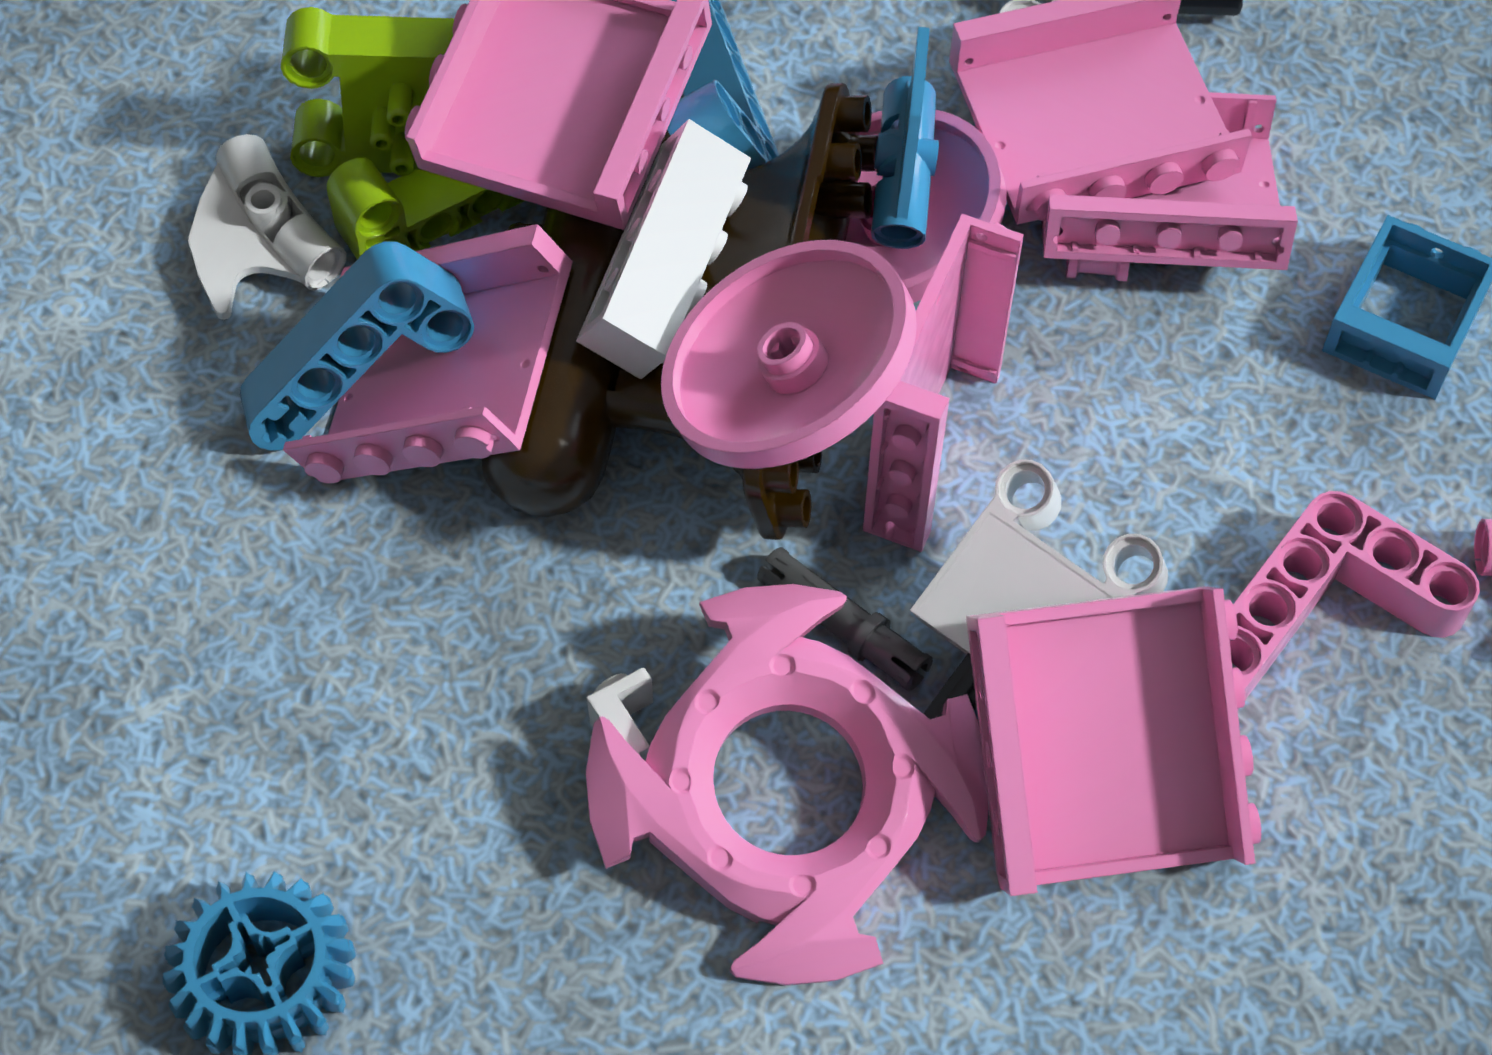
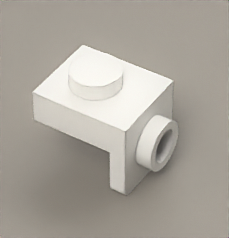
(618, 699)

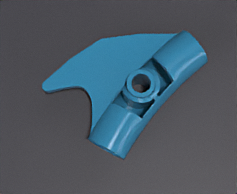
(906, 156)

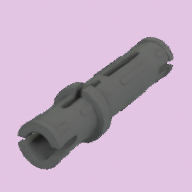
(865, 633)

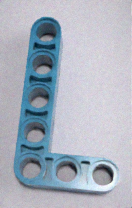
(723, 97)

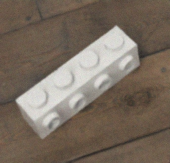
(666, 249)

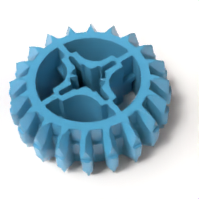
(233, 976)

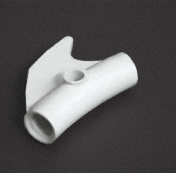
(256, 225)

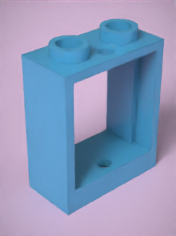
(1389, 347)

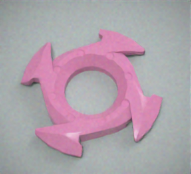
(809, 895)

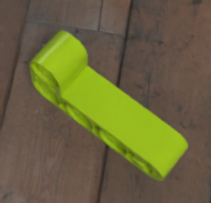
(407, 209)

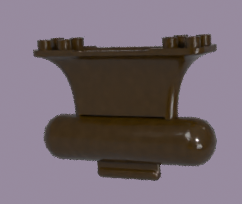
(584, 397)

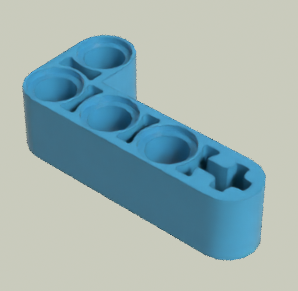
(345, 333)

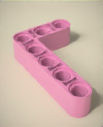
(1352, 560)

